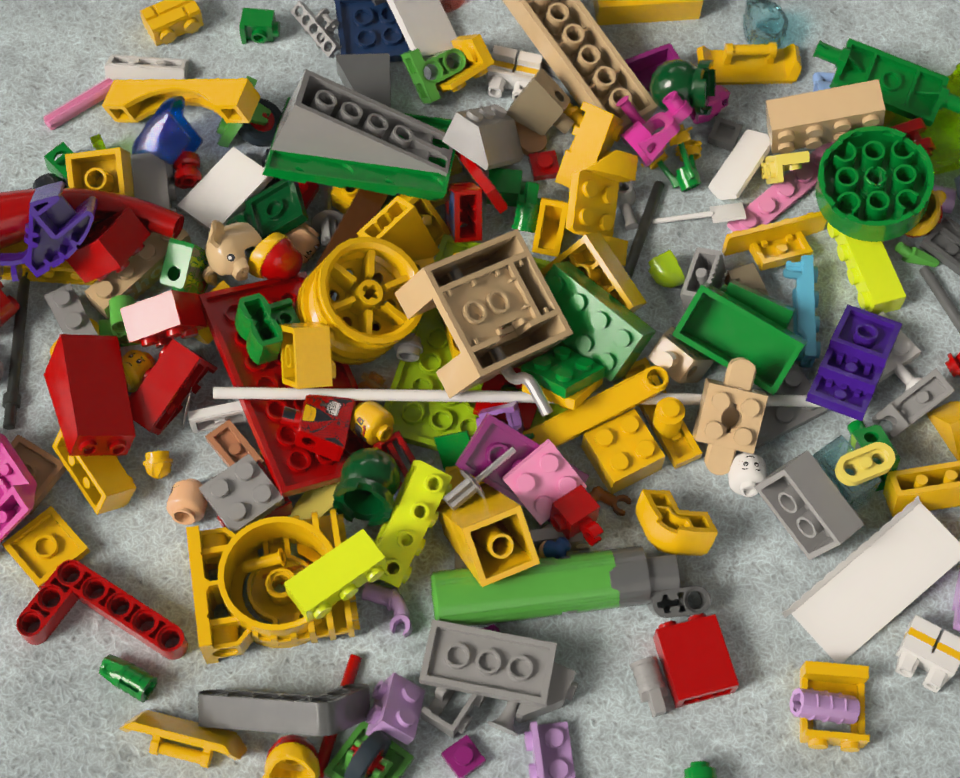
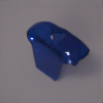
(168, 132)

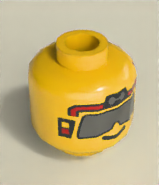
(371, 422)

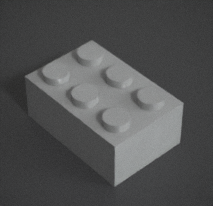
(809, 505)

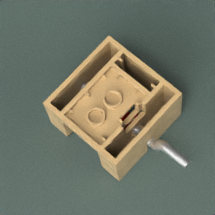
(494, 310)

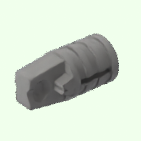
(650, 684)

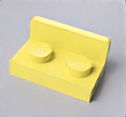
(774, 165)

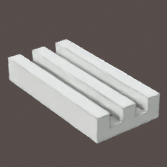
(214, 416)

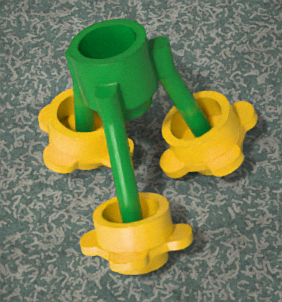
(688, 152)

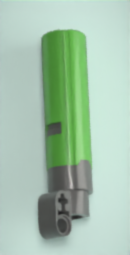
(565, 585)

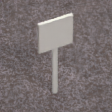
(719, 214)

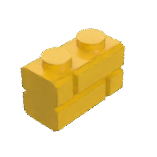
(171, 19)

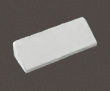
(143, 69)
(740, 165)

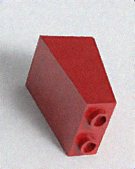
(90, 395)

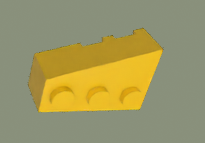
(591, 141)

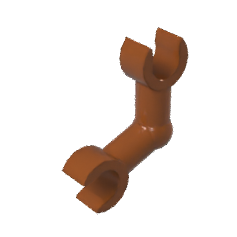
(604, 496)

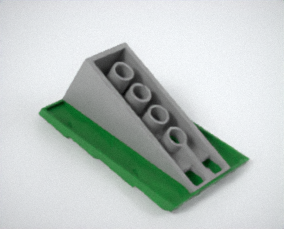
(356, 142)

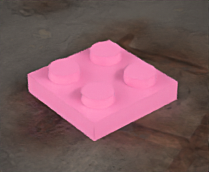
(542, 480)

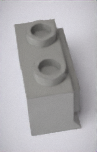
(438, 704)

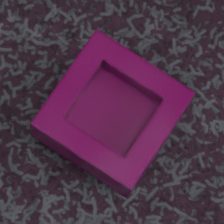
(463, 757)

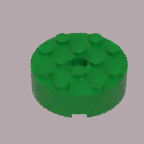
(848, 180)

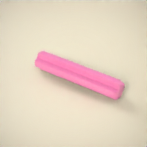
(78, 104)

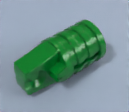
(527, 208)
(128, 677)

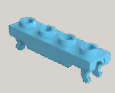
(805, 301)

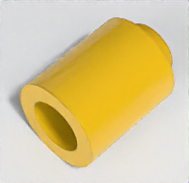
(668, 417)

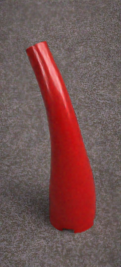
(16, 203)

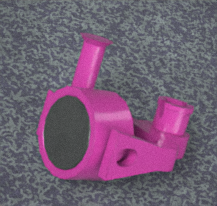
(639, 135)

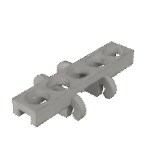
(314, 22)

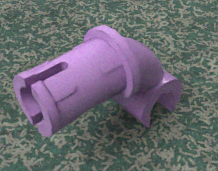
(393, 601)

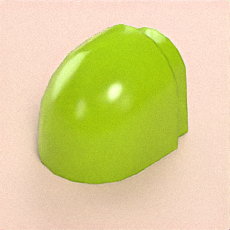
(666, 270)

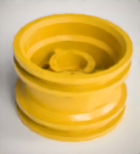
(359, 298)

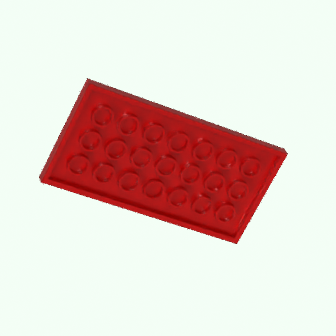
(290, 466)

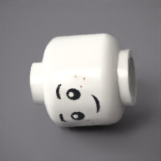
(746, 473)

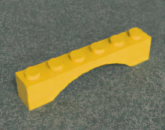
(137, 99)

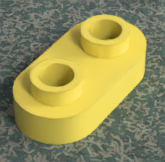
(863, 465)

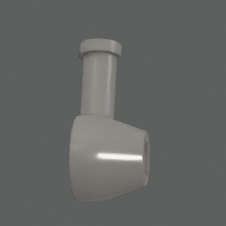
(625, 202)

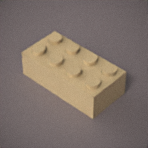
(822, 115)

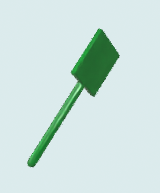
(452, 446)

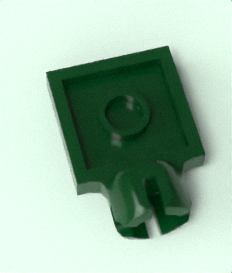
(274, 209)

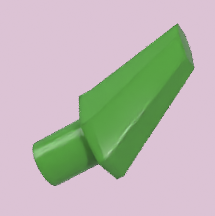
(915, 255)

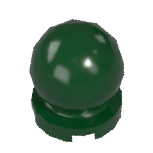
(690, 82)
(367, 486)

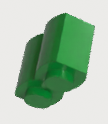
(258, 328)

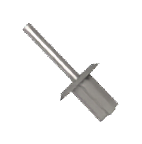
(326, 221)
(470, 485)

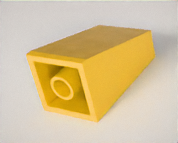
(489, 536)

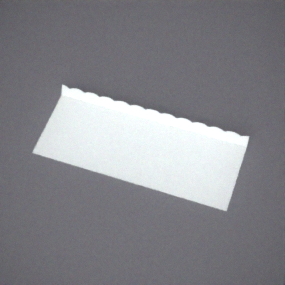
(877, 581)

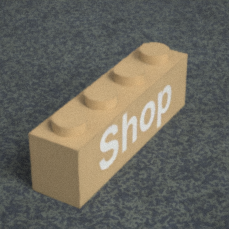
(137, 277)

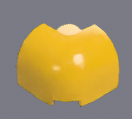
(674, 529)

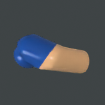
(551, 548)

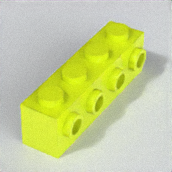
(412, 515)

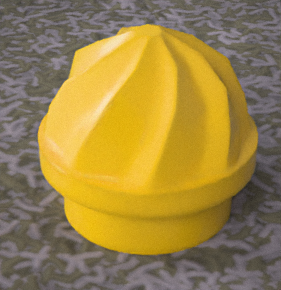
(158, 464)

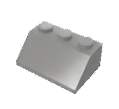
(485, 137)

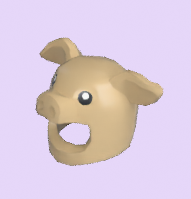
(226, 250)

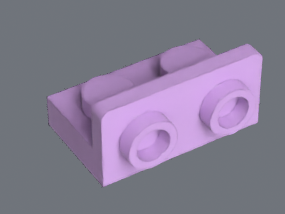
(550, 750)

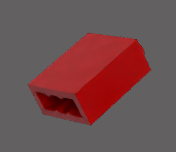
(695, 660)

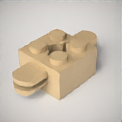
(729, 415)

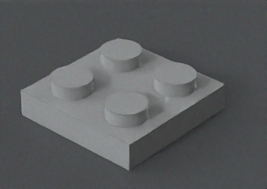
(241, 494)

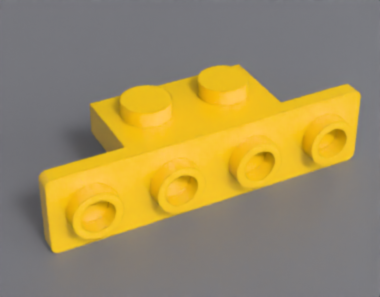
(776, 242)

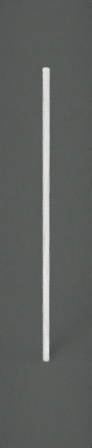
(441, 395)

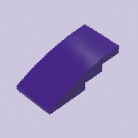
(854, 362)

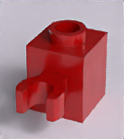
(575, 514)

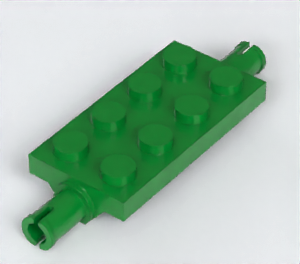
(904, 85)

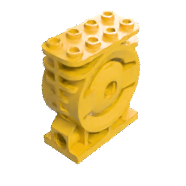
(227, 551)

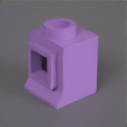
(512, 413)

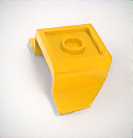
(595, 197)

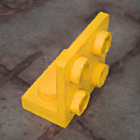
(477, 61)

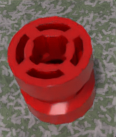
(187, 170)

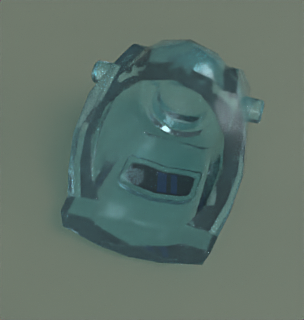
(764, 22)

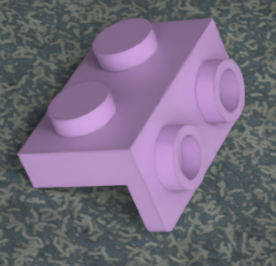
(396, 708)

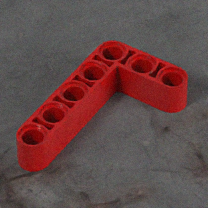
(105, 605)

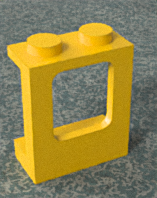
(835, 679)

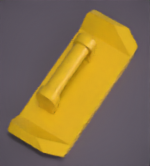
(753, 63)
(186, 732)

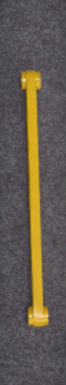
(590, 413)

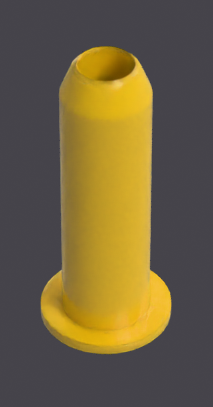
(264, 561)

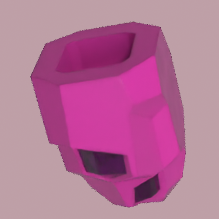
(718, 102)

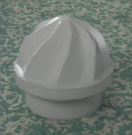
(409, 348)

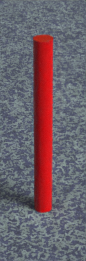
(329, 741)

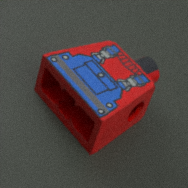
(464, 205)

